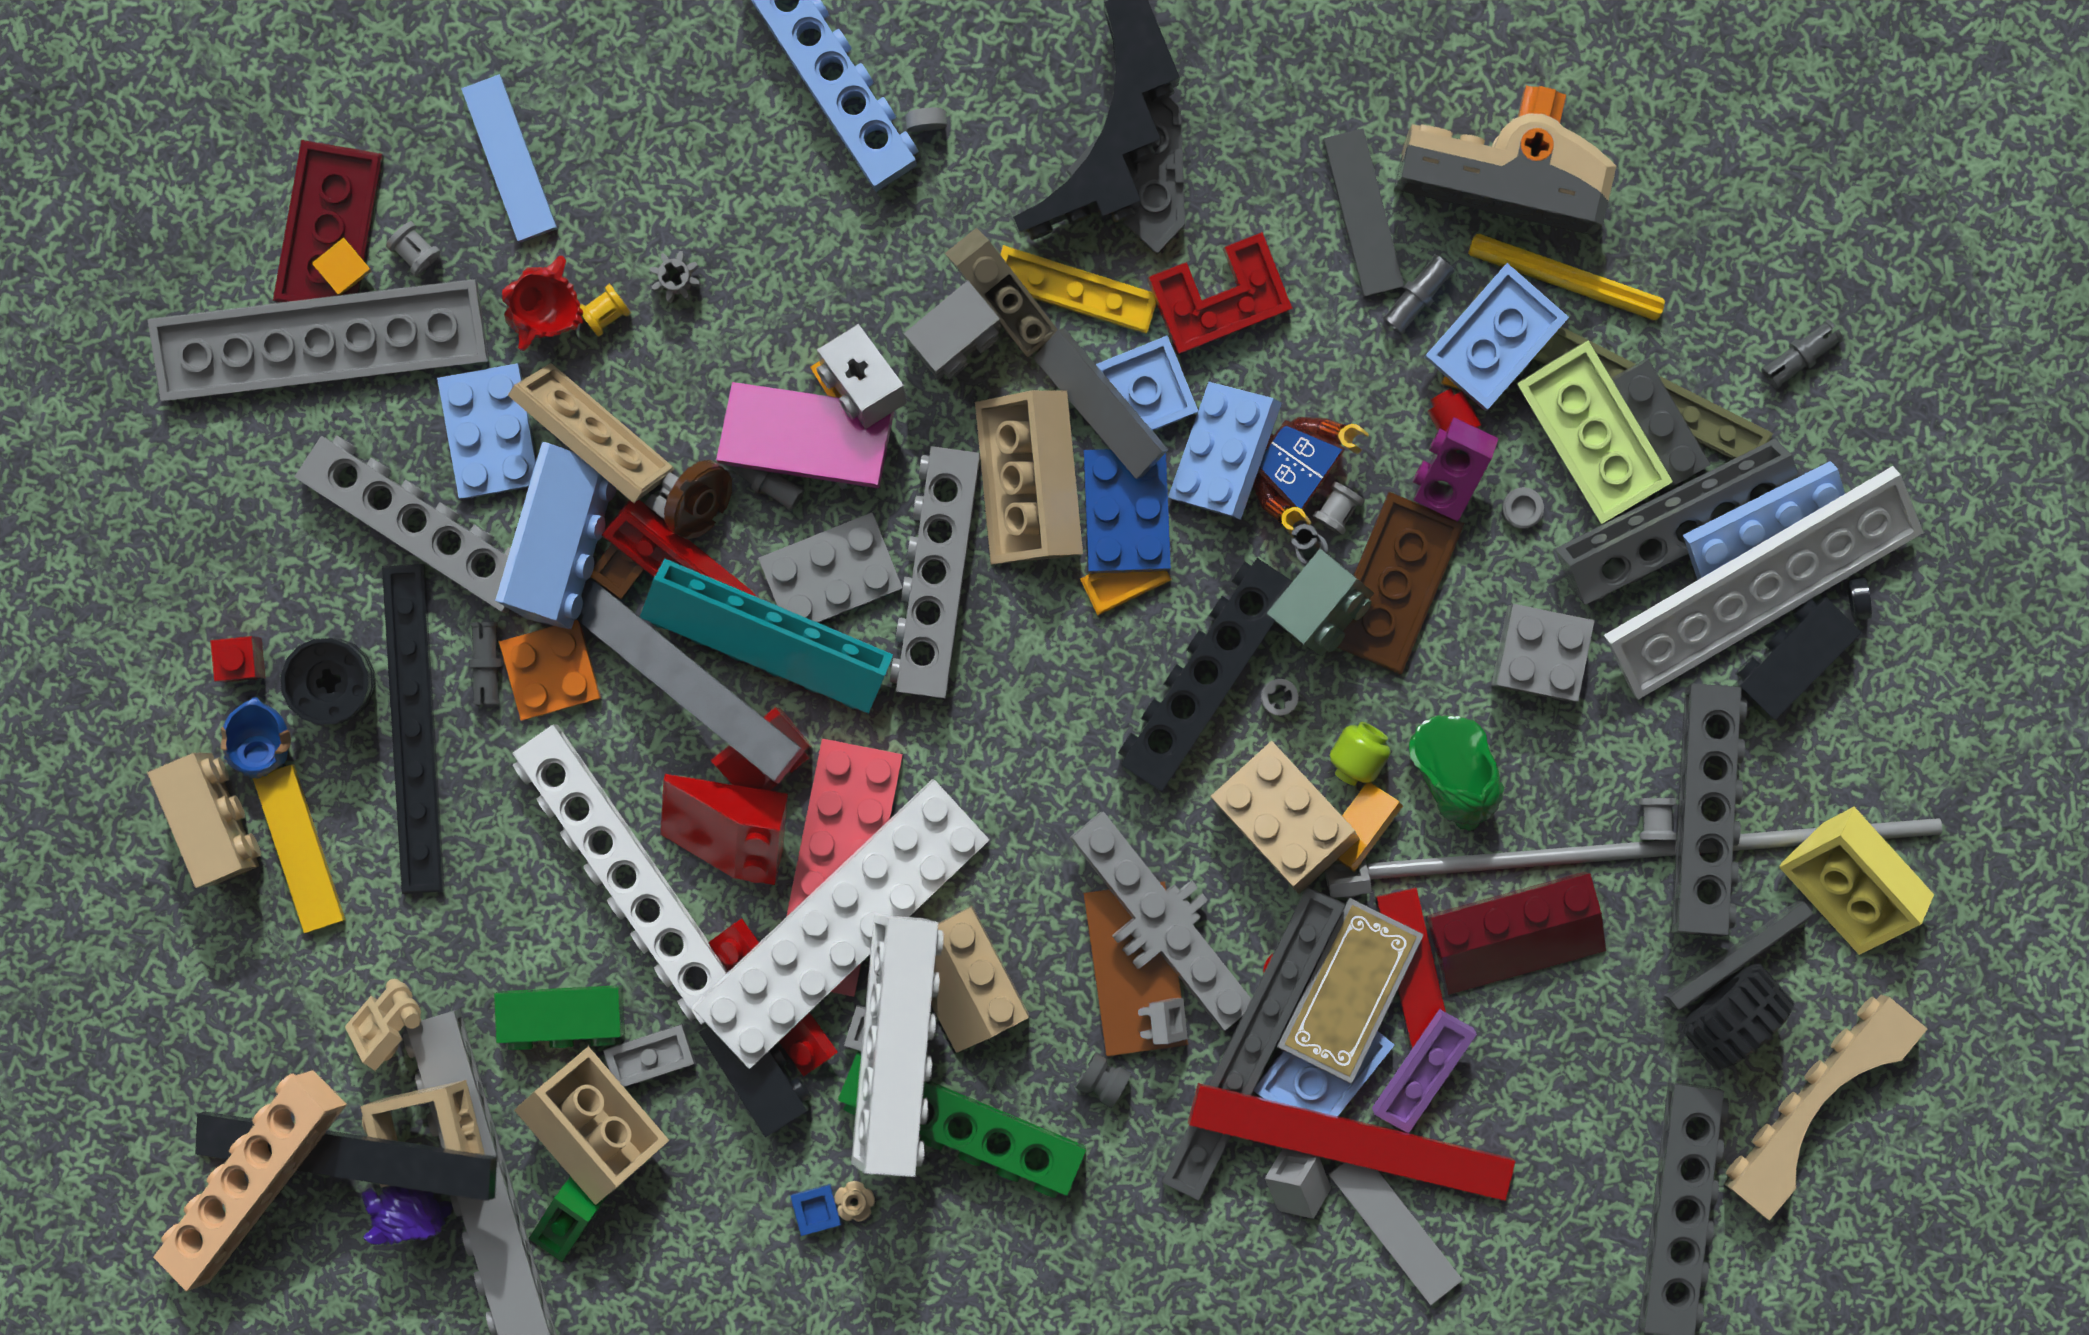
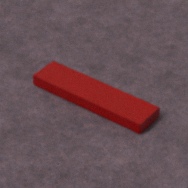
(1419, 988)

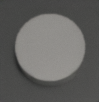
(926, 119)
(1522, 508)

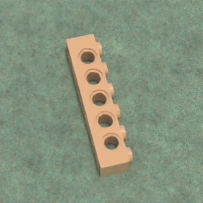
(314, 1109)

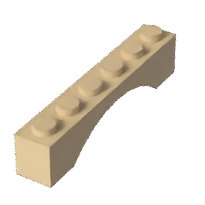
(1769, 1170)

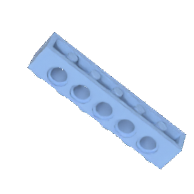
(878, 165)

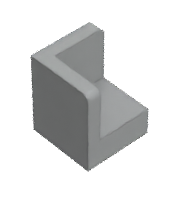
(1298, 1183)

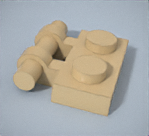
(378, 1023)

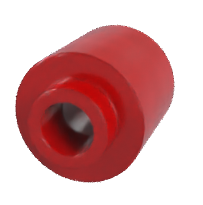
(1450, 406)

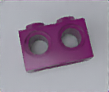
(1458, 470)

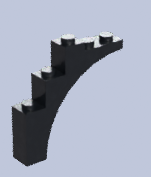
(1103, 179)

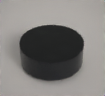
(1859, 599)

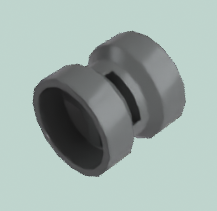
(1103, 1080)

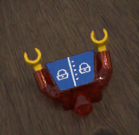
(1298, 463)

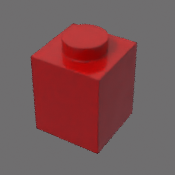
(237, 659)

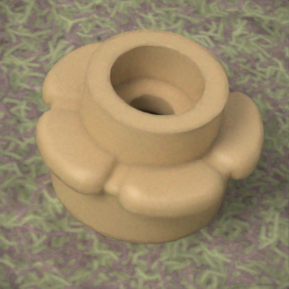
(865, 1201)

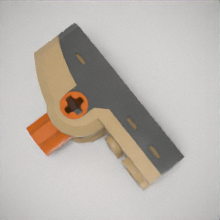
(1558, 188)

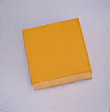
(341, 267)

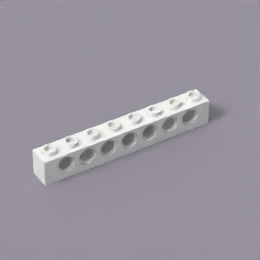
(531, 765)

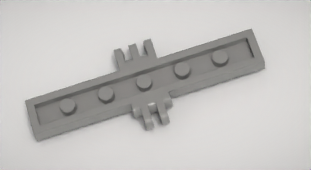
(1161, 921)

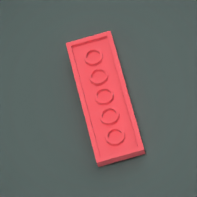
(846, 807)

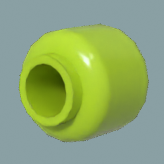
(1360, 753)

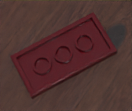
(329, 201)

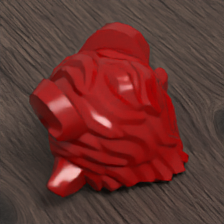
(541, 303)

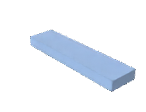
(509, 158)

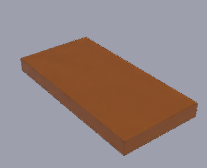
(1119, 983)

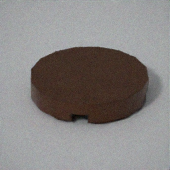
(697, 499)

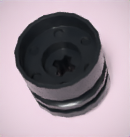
(309, 665)

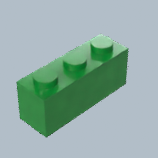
(559, 1016)

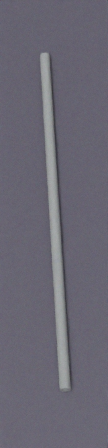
(1620, 851)

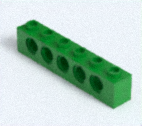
(1063, 1152)

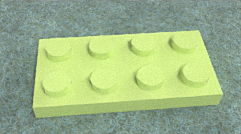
(1594, 432)

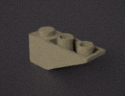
(1002, 290)

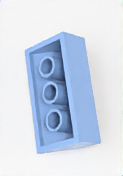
(555, 538)

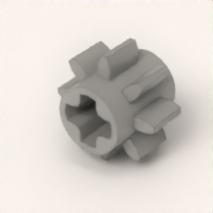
(663, 275)

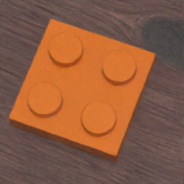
(549, 670)

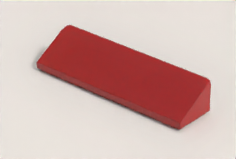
(649, 541)

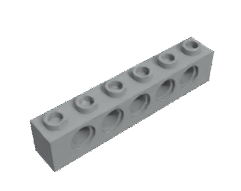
(962, 469)
(322, 474)

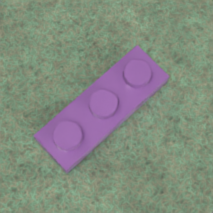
(1424, 1071)

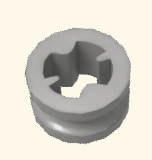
(1270, 688)

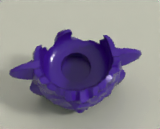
(403, 1215)

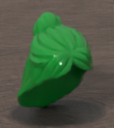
(1457, 769)

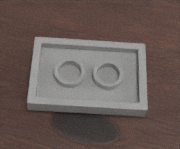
(832, 570)

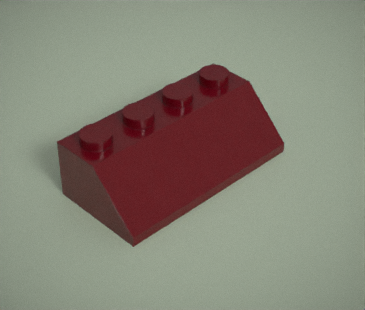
(1518, 932)

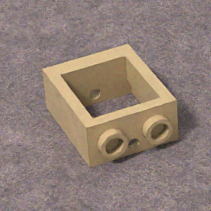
(453, 1111)

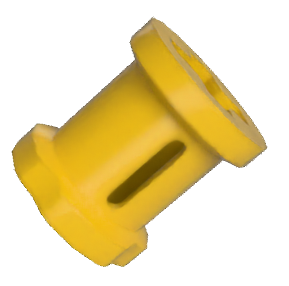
(604, 310)

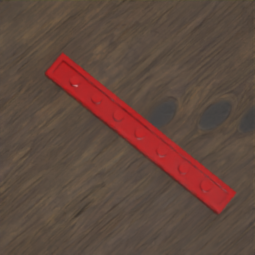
(1351, 1141)

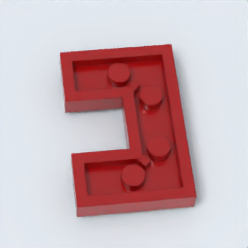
(1200, 321)

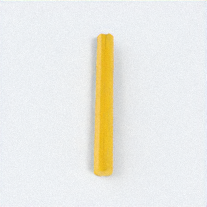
(1567, 277)

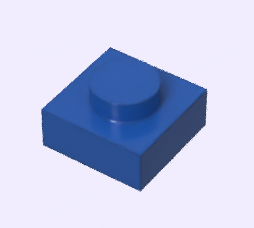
(815, 1209)

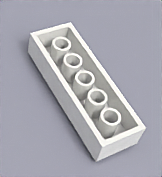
(896, 1045)

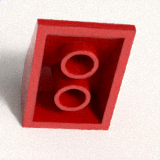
(726, 825)

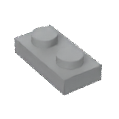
(650, 1055)

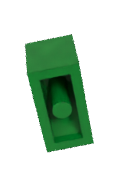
(565, 1220)

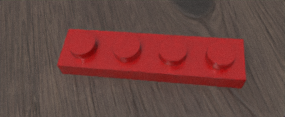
(806, 1041)

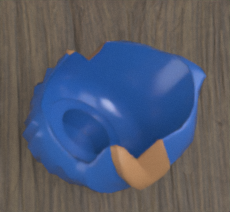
(255, 739)

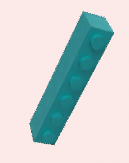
(765, 636)

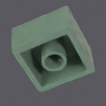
(1321, 603)

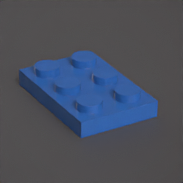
(1125, 516)

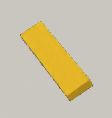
(1082, 290)
(299, 849)

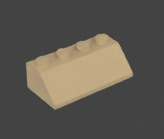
(1029, 476)

